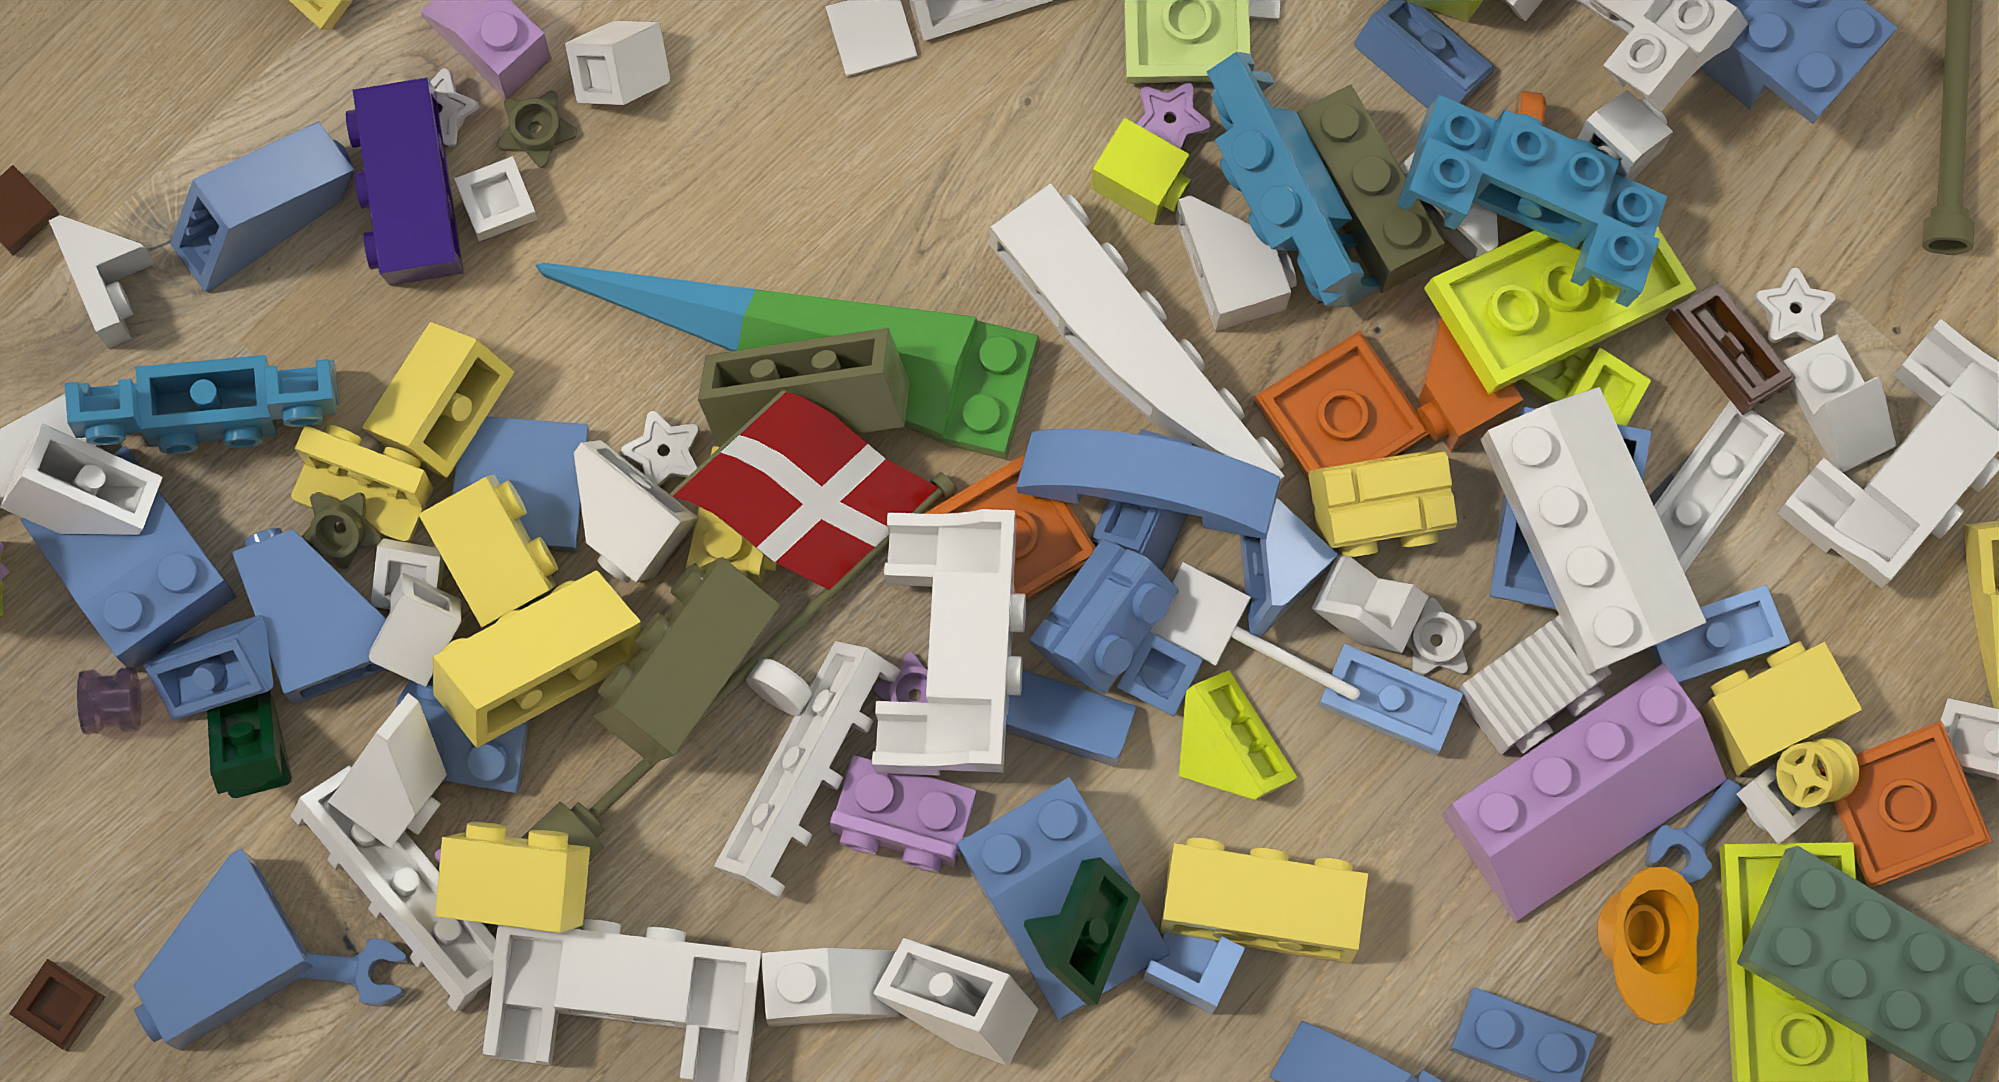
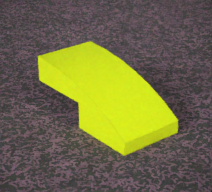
(1588, 370)

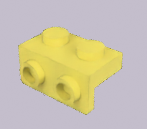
(341, 467)

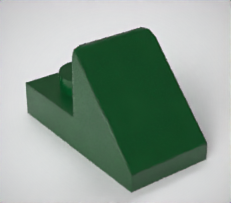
(247, 747)
(1089, 930)

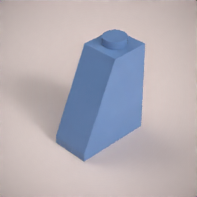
(259, 203)
(311, 615)
(220, 957)

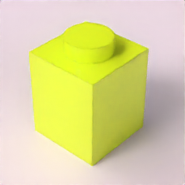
(1141, 172)

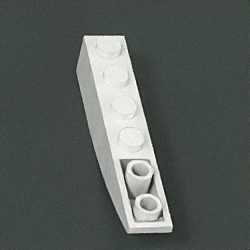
(1118, 329)

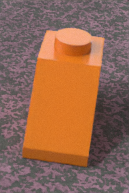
(1454, 398)

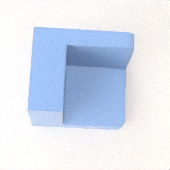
(1195, 969)

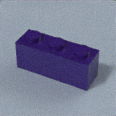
(404, 182)

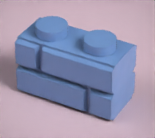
(1104, 616)

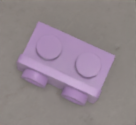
(902, 814)

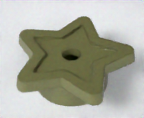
(530, 111)
(339, 544)

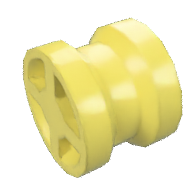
(1802, 780)

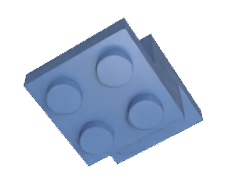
(1799, 51)

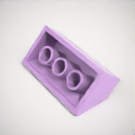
(1587, 792)

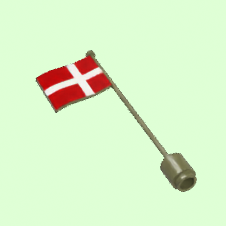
(806, 500)

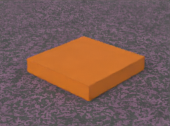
(1341, 409)
(1048, 534)
(1910, 807)

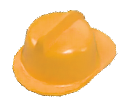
(1652, 943)

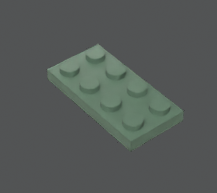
(1873, 967)

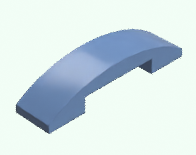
(1151, 474)

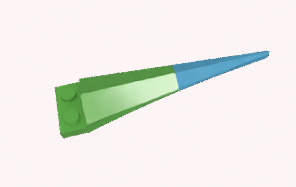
(961, 371)

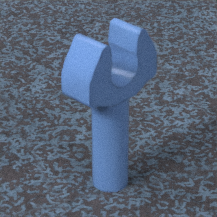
(1696, 834)
(359, 971)

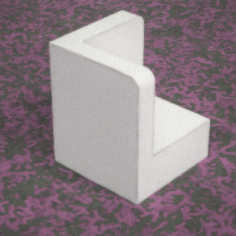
(618, 62)
(1368, 607)
(416, 629)

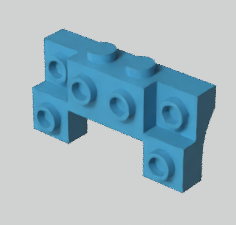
(1539, 182)
(1285, 183)
(203, 403)

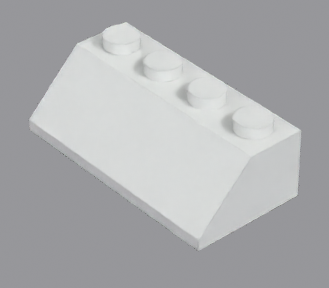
(1592, 529)

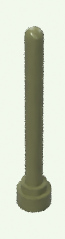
(1949, 227)

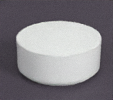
(779, 686)

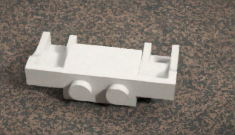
(1663, 39)
(1926, 473)
(970, 657)
(627, 980)

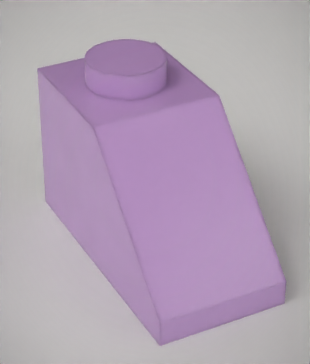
(492, 39)

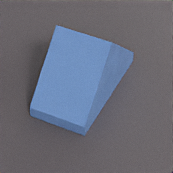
(1281, 567)

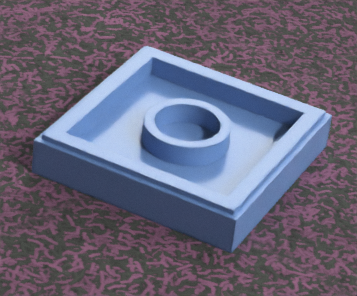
(540, 467)

